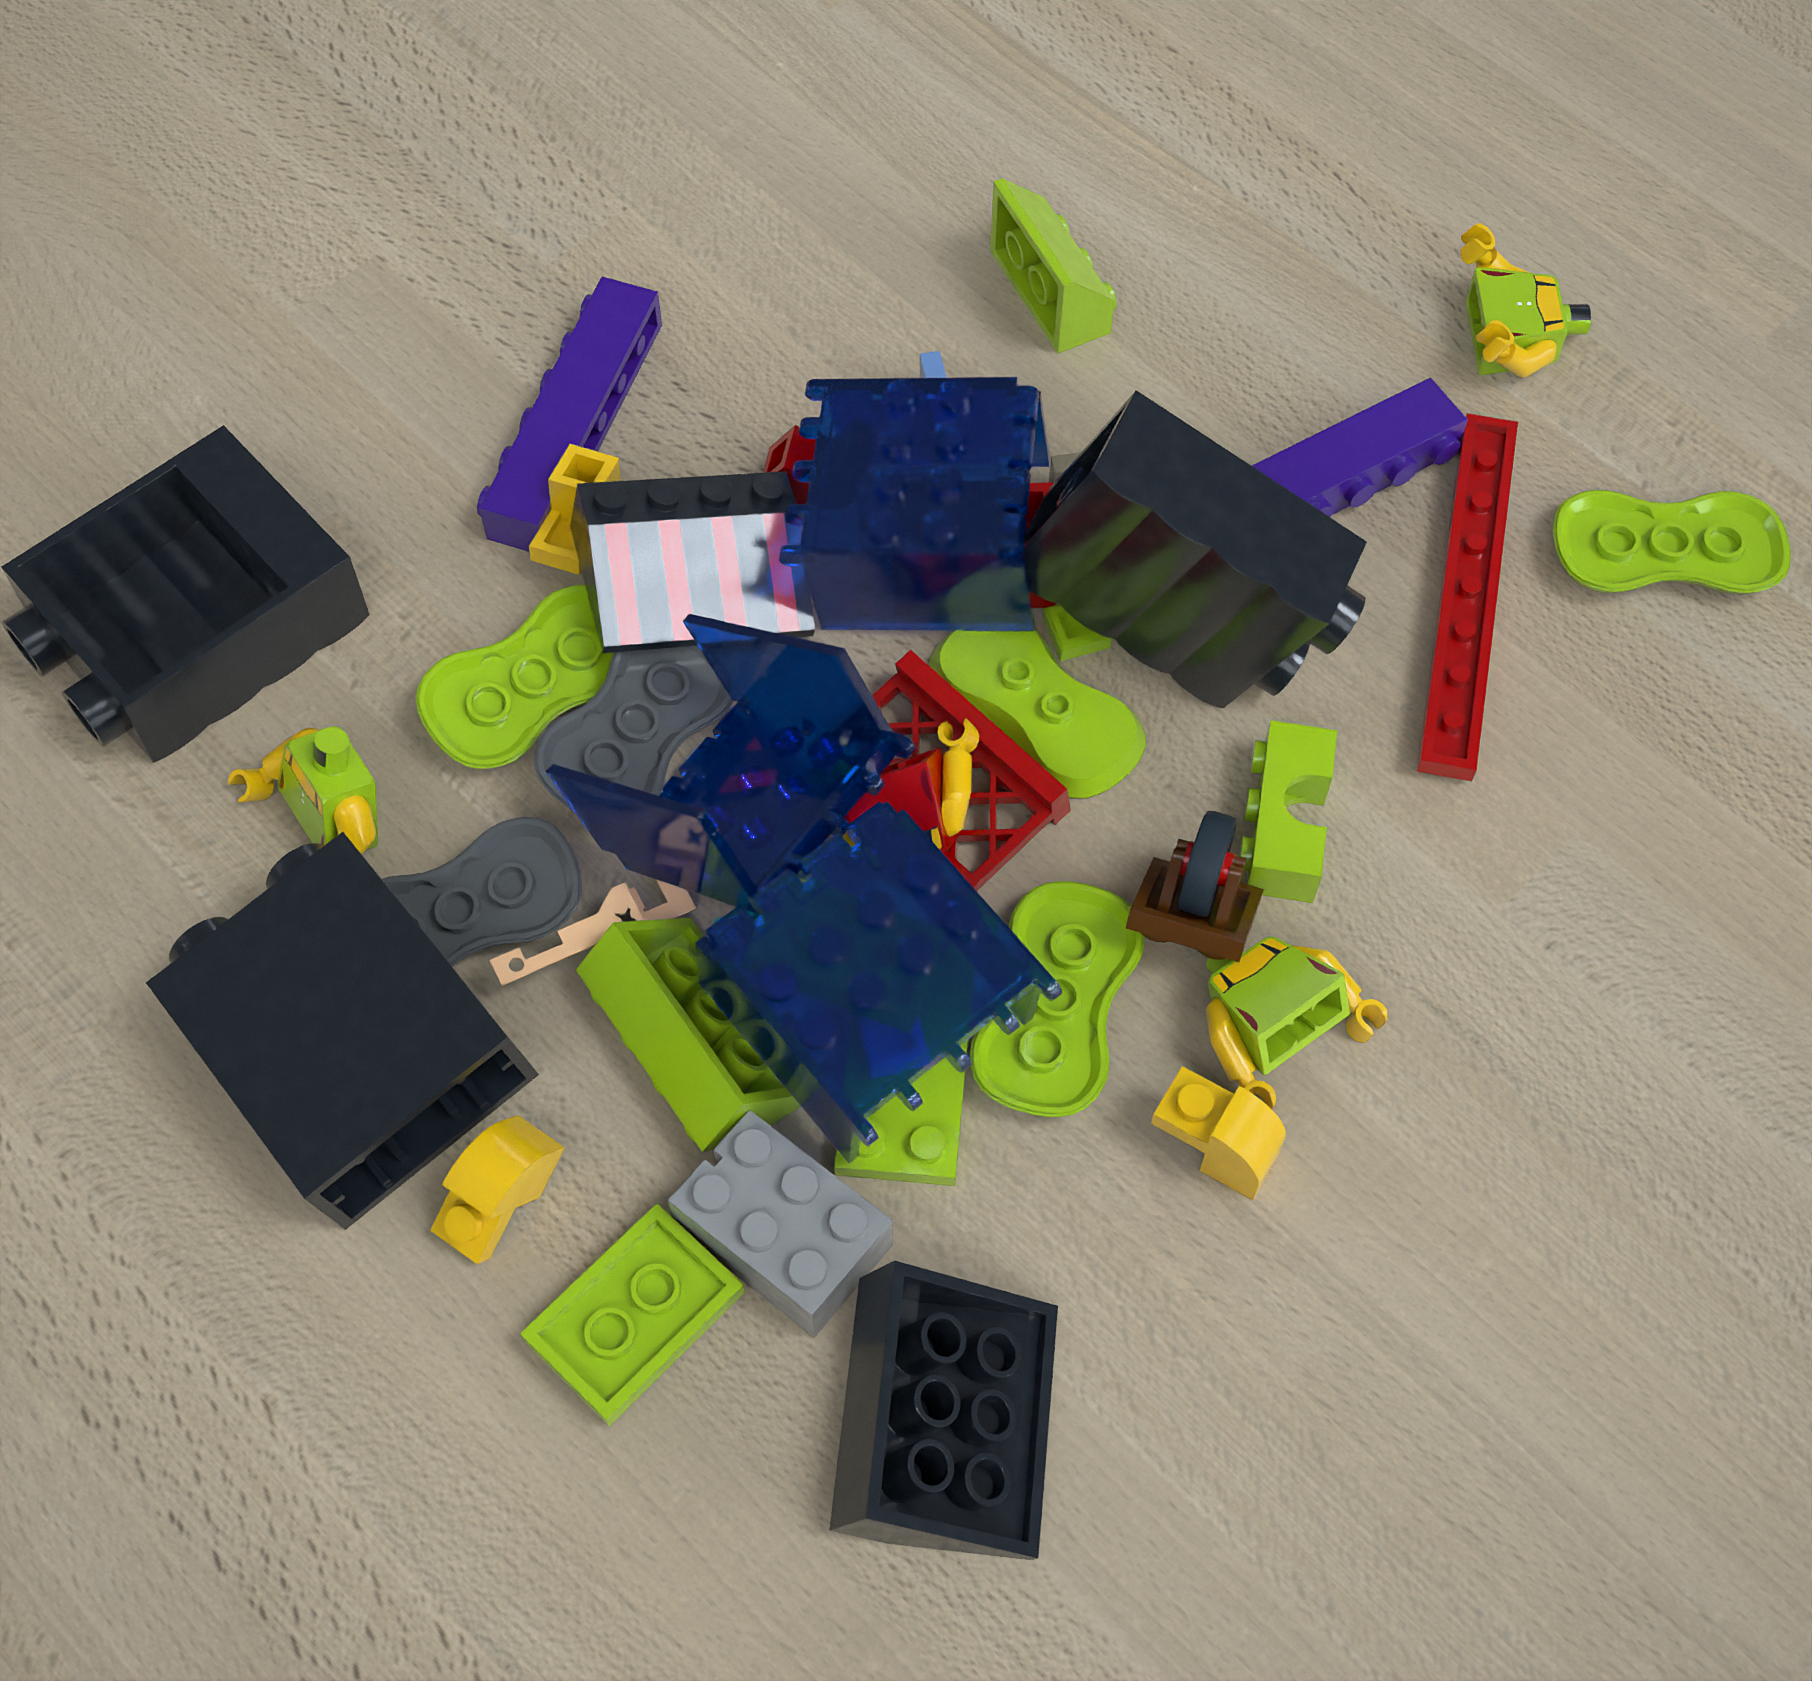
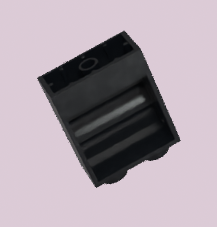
(1192, 557)
(182, 597)

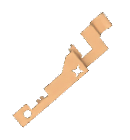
(590, 930)

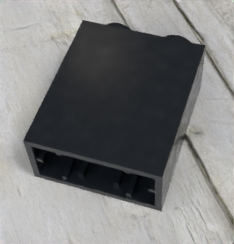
(339, 1029)

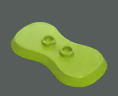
(1709, 541)
(499, 698)
(1064, 725)
(1062, 1054)

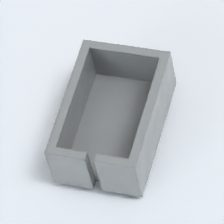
(782, 1223)

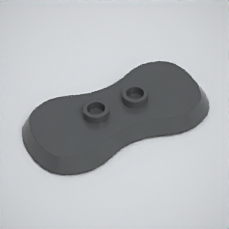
(635, 719)
(500, 890)

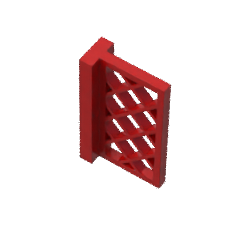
(995, 753)

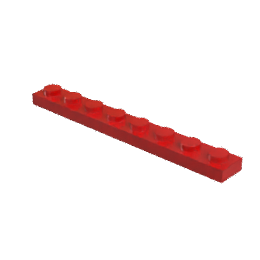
(1468, 600)

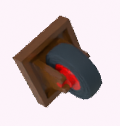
(1199, 894)

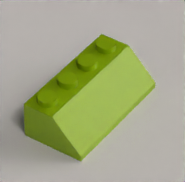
(692, 1052)

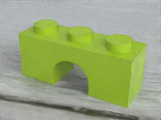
(1293, 768)

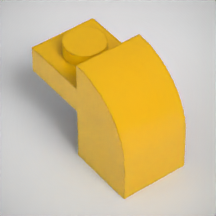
(554, 540)
(1233, 1130)
(491, 1179)

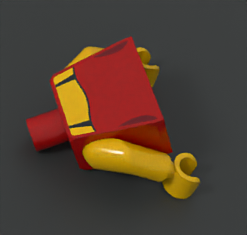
(929, 787)

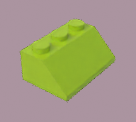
(1049, 268)

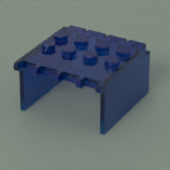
(918, 502)
(769, 785)
(867, 972)

